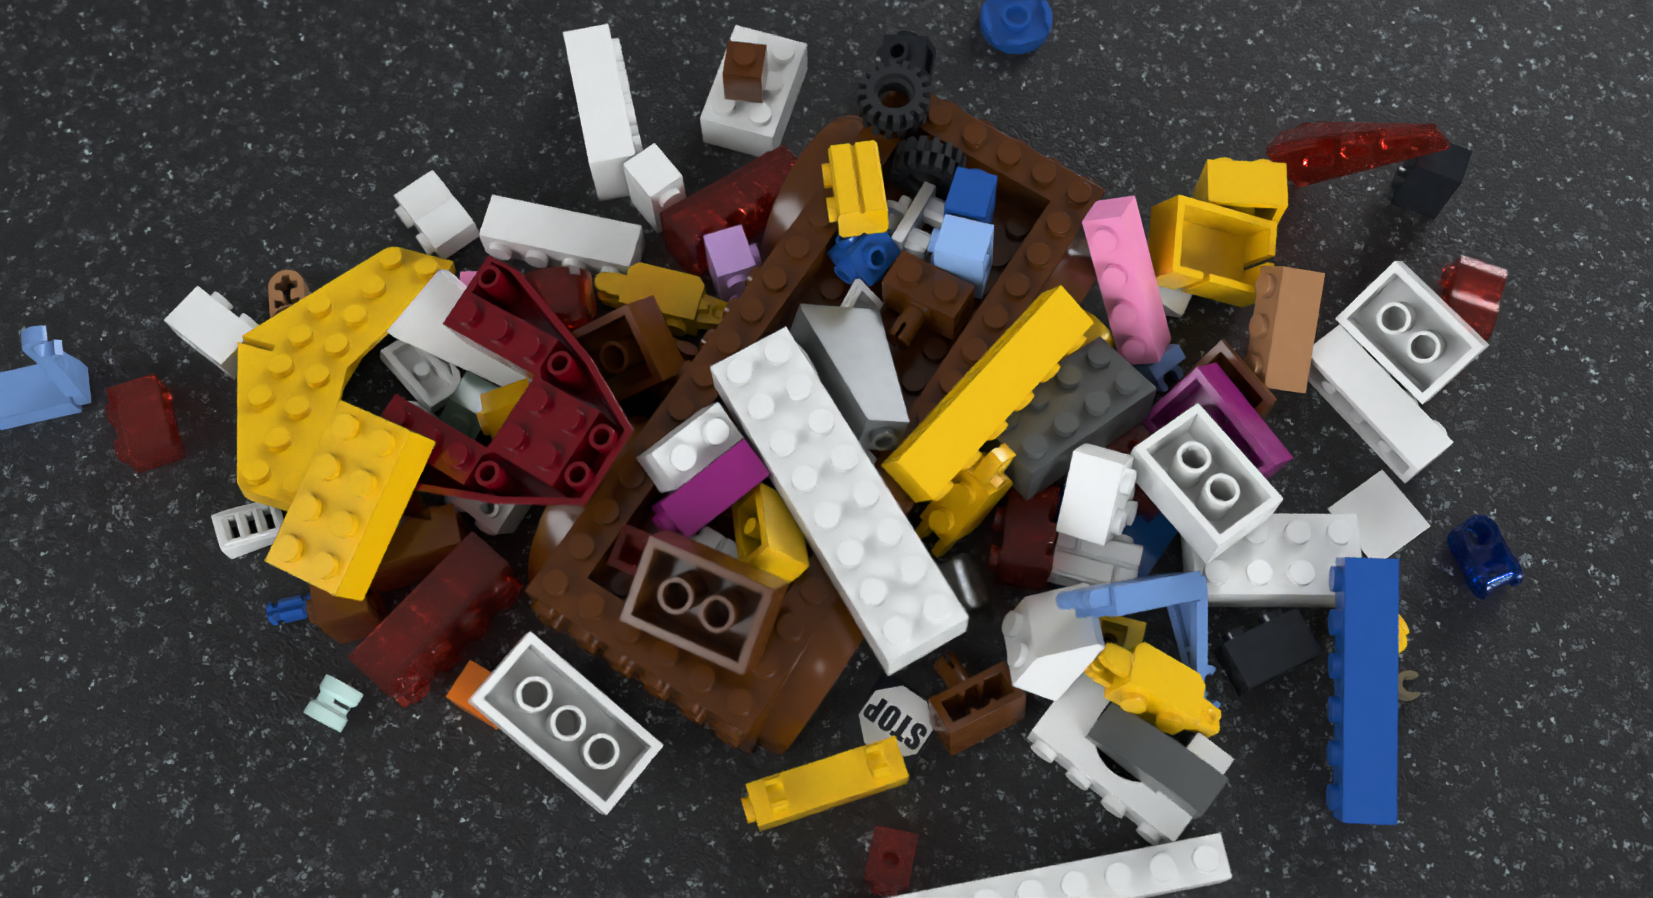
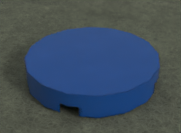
(1016, 24)

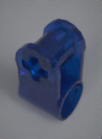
(1484, 559)

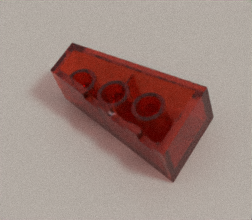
(734, 200)
(1024, 539)

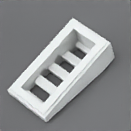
(240, 516)

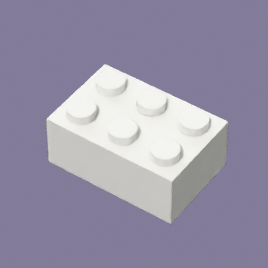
(751, 125)
(1411, 331)
(1203, 483)

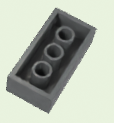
(1086, 401)

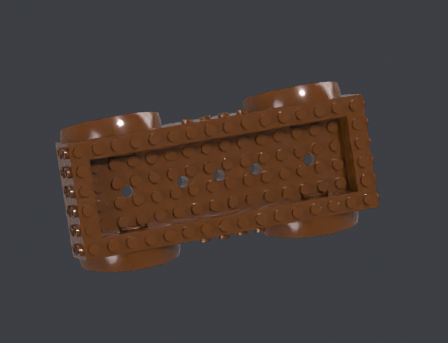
(574, 589)

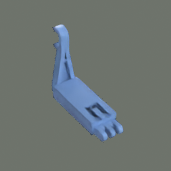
(43, 390)
(1181, 592)

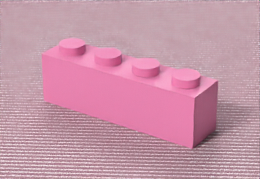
(1127, 279)

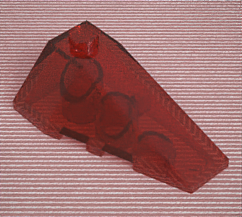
(1338, 149)

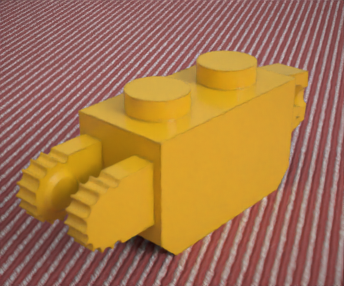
(678, 295)
(968, 501)
(1155, 688)

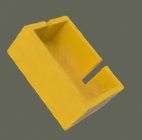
(1207, 248)

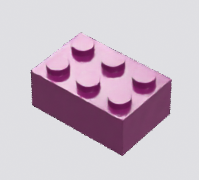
(1229, 410)

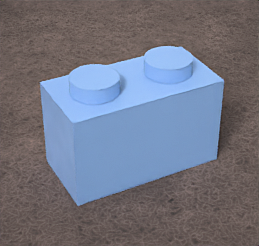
(964, 250)

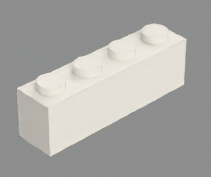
(559, 237)
(1375, 404)

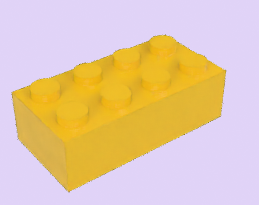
(350, 502)

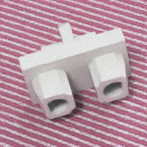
(909, 222)

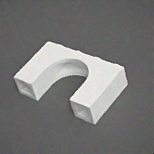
(1062, 738)

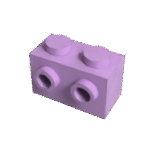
(730, 261)

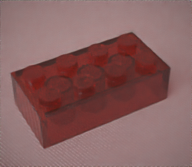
(438, 621)

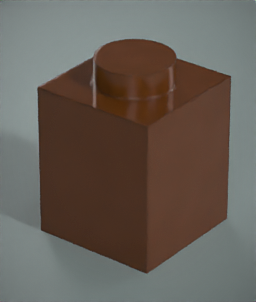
(745, 71)

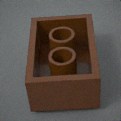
(631, 347)
(704, 601)

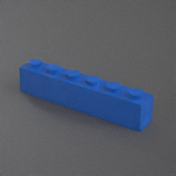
(1364, 690)

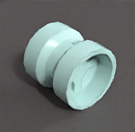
(332, 713)

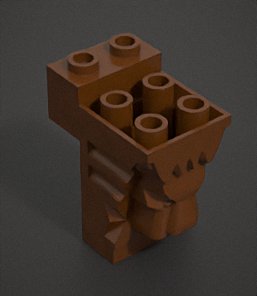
(416, 548)

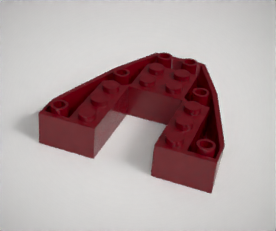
(560, 429)

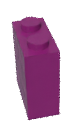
(710, 491)

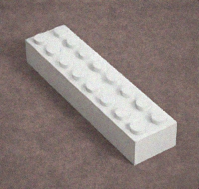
(839, 501)

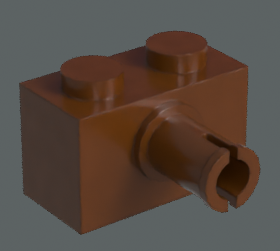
(926, 298)
(973, 705)

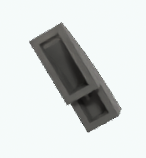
(1157, 760)

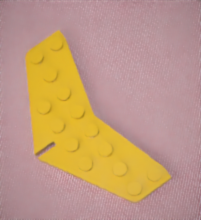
(302, 360)

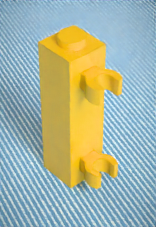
(825, 784)

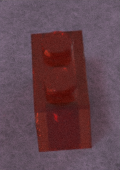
(144, 423)

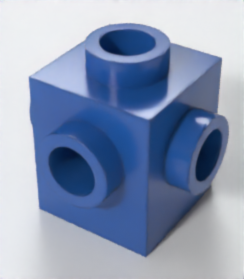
(863, 257)

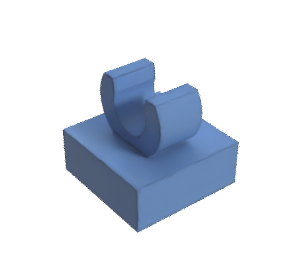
(1155, 371)

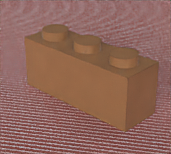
(1284, 326)

